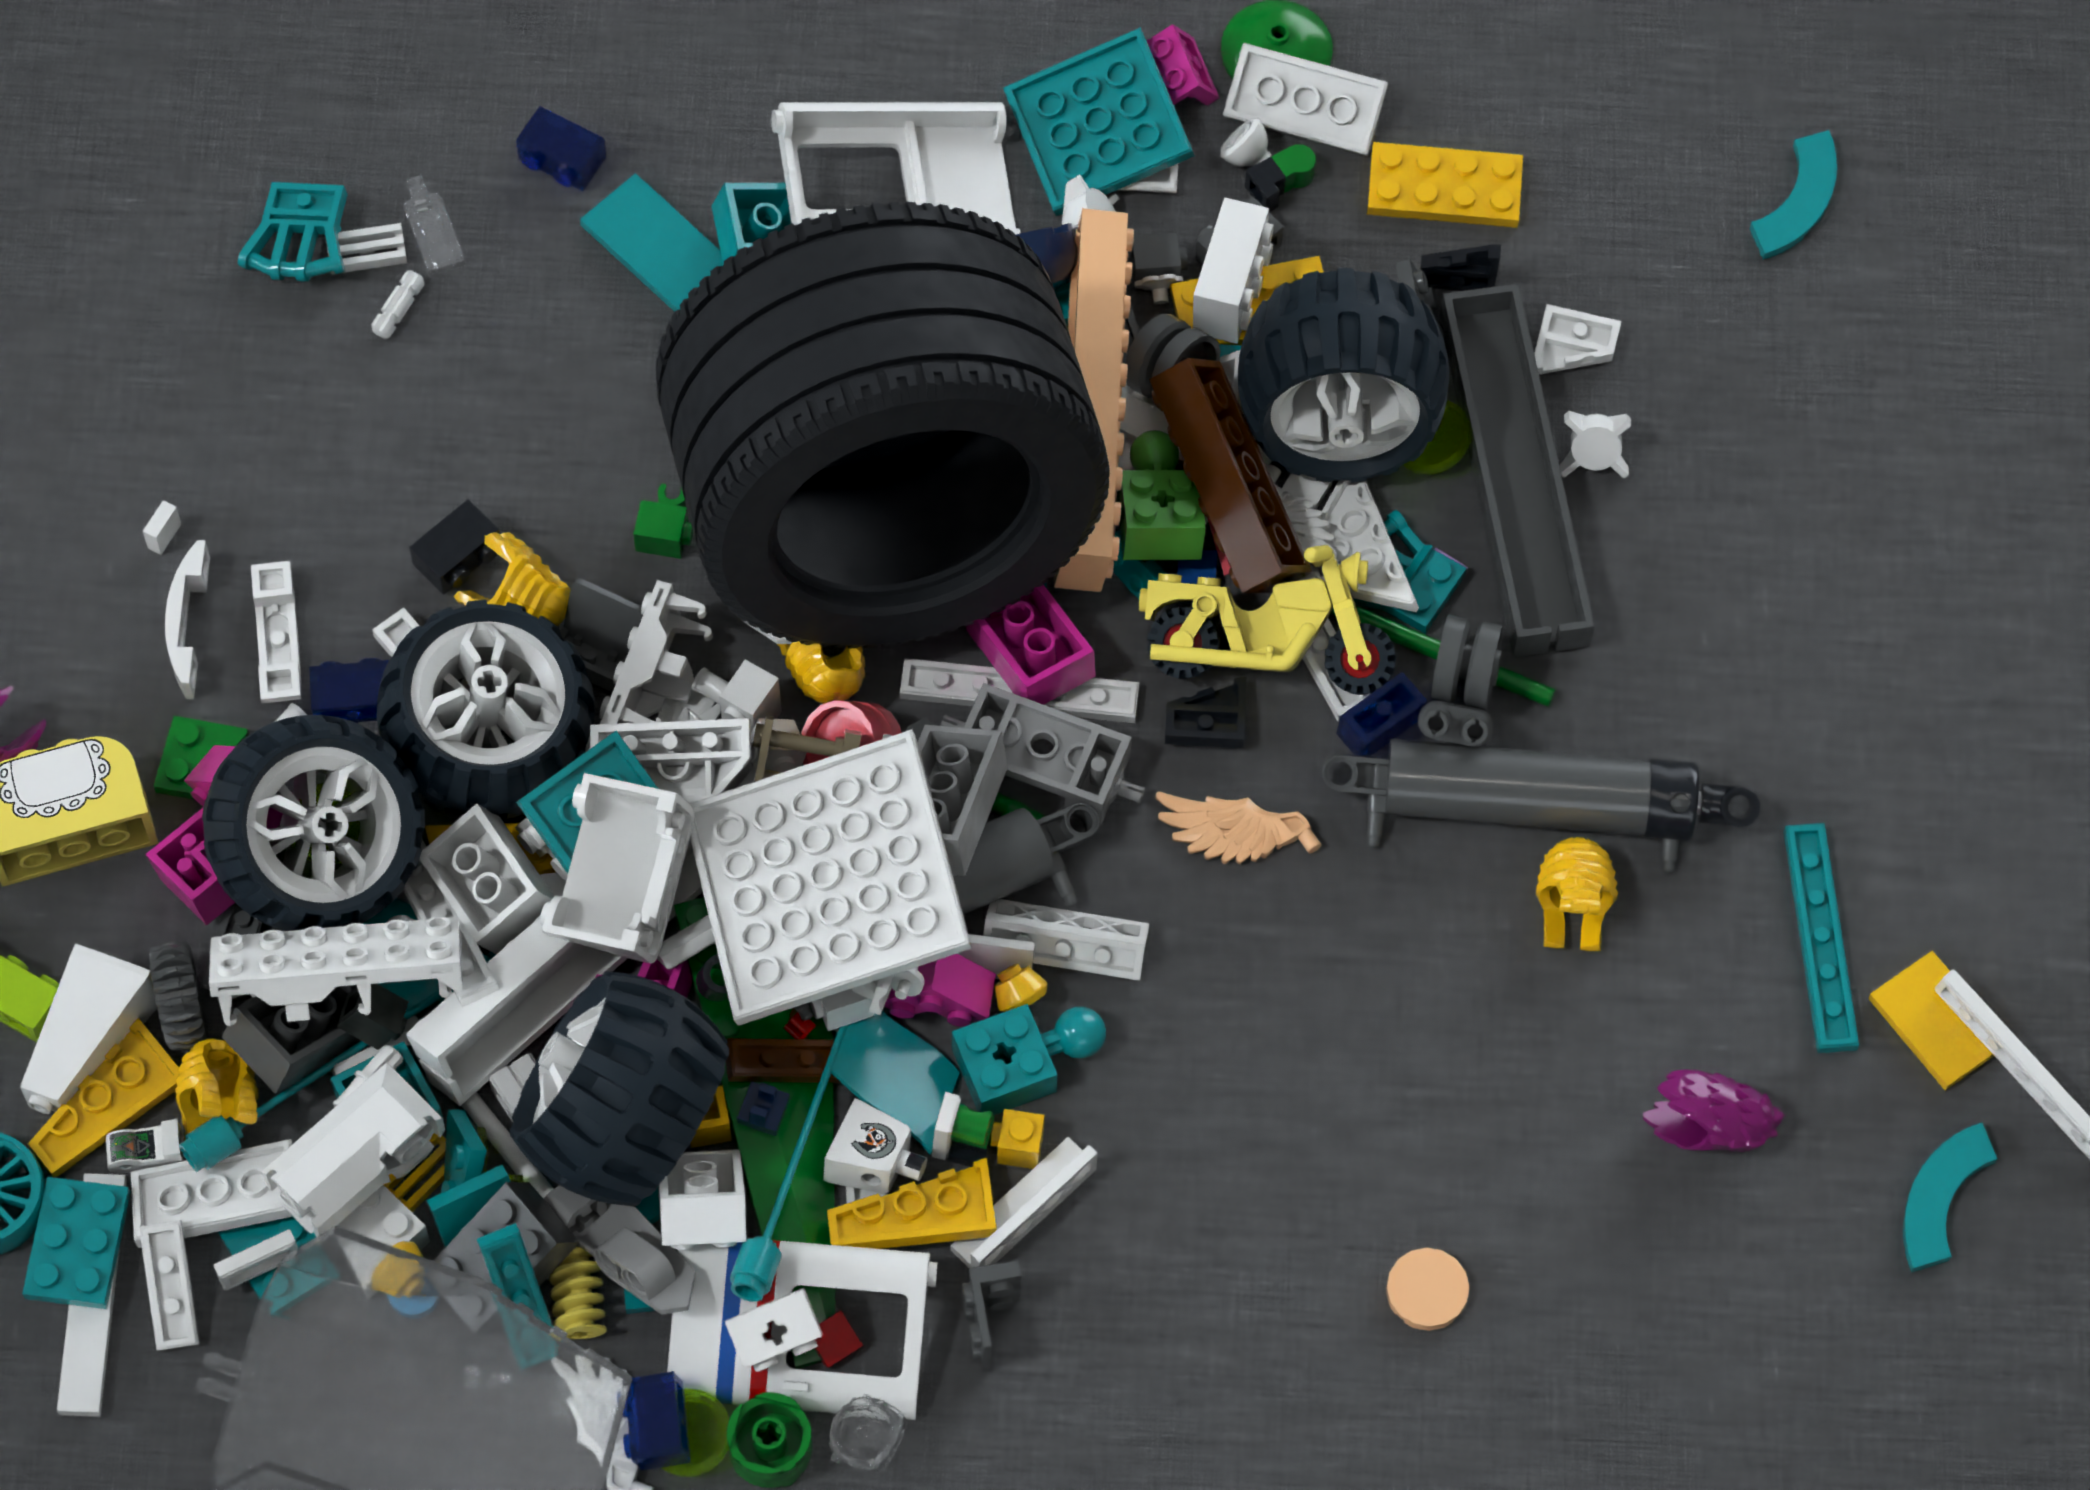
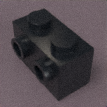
(454, 547)

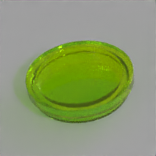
(1447, 445)
(706, 1434)

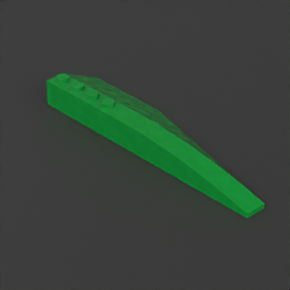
(768, 1156)

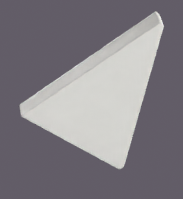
(1360, 528)

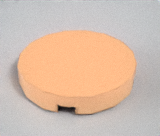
(1427, 1289)

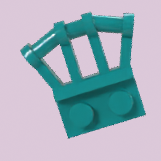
(298, 209)
(1428, 573)

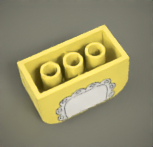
(70, 808)

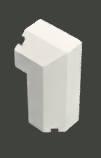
(353, 1150)

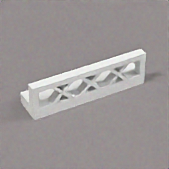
(1065, 942)
(1030, 1202)

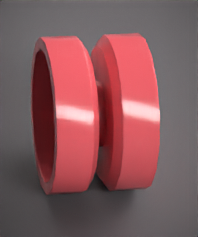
(835, 716)

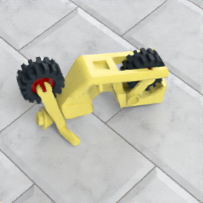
(1277, 633)

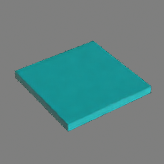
(1099, 119)

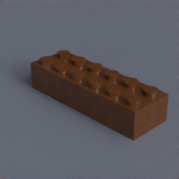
(1229, 475)

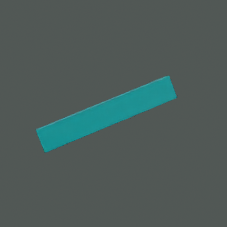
(1821, 938)

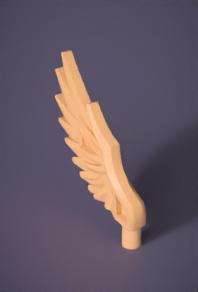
(1234, 827)

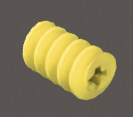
(575, 1297)

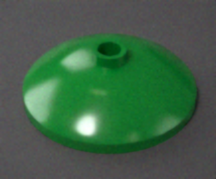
(1256, 24)

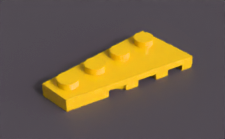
(120, 1090)
(935, 1211)

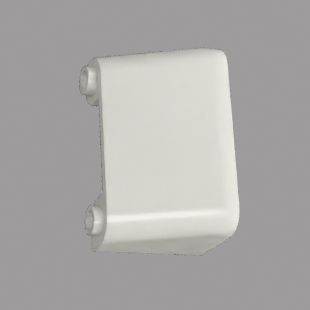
(622, 868)

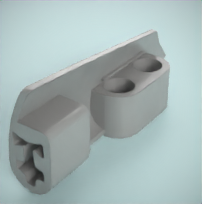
(627, 1249)

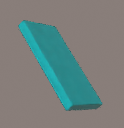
(652, 240)

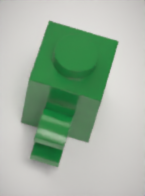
(663, 526)

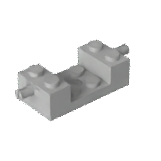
(1085, 758)

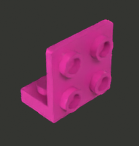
(1182, 66)

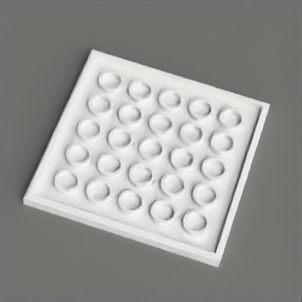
(826, 878)

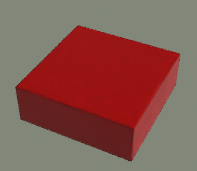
(837, 1339)

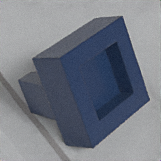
(763, 1108)

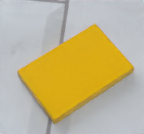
(1928, 1023)

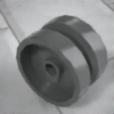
(1162, 345)
(1472, 663)

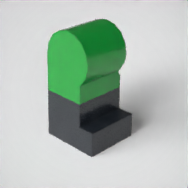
(1279, 174)
(971, 1136)

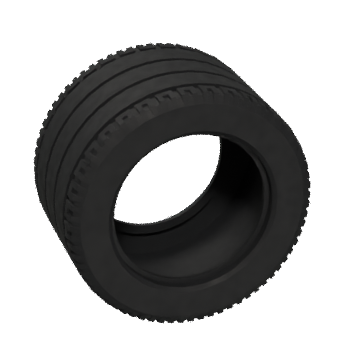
(880, 426)

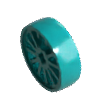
(25, 1225)

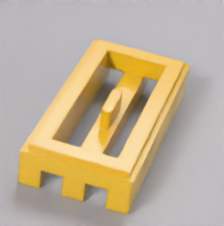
(429, 1186)

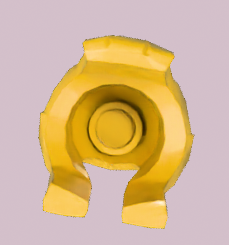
(525, 581)
(824, 676)
(1576, 880)
(214, 1084)

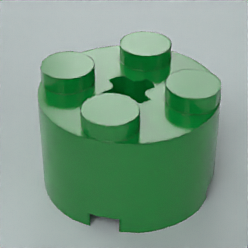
(753, 1424)

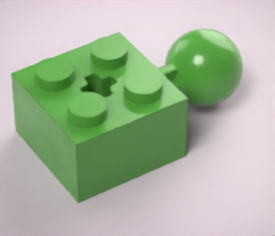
(1159, 504)

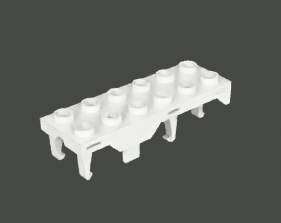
(650, 669)
(311, 962)

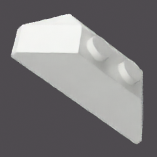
(686, 756)

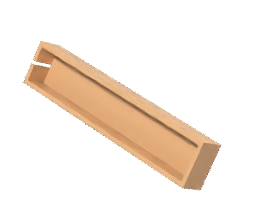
(1099, 339)

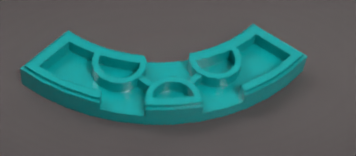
(1807, 201)
(1933, 1190)

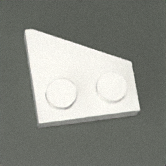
(1574, 340)

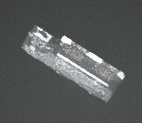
(432, 229)

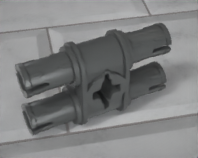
(1455, 723)

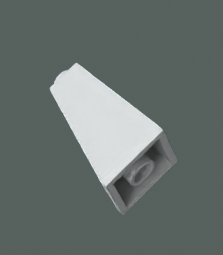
(87, 1017)

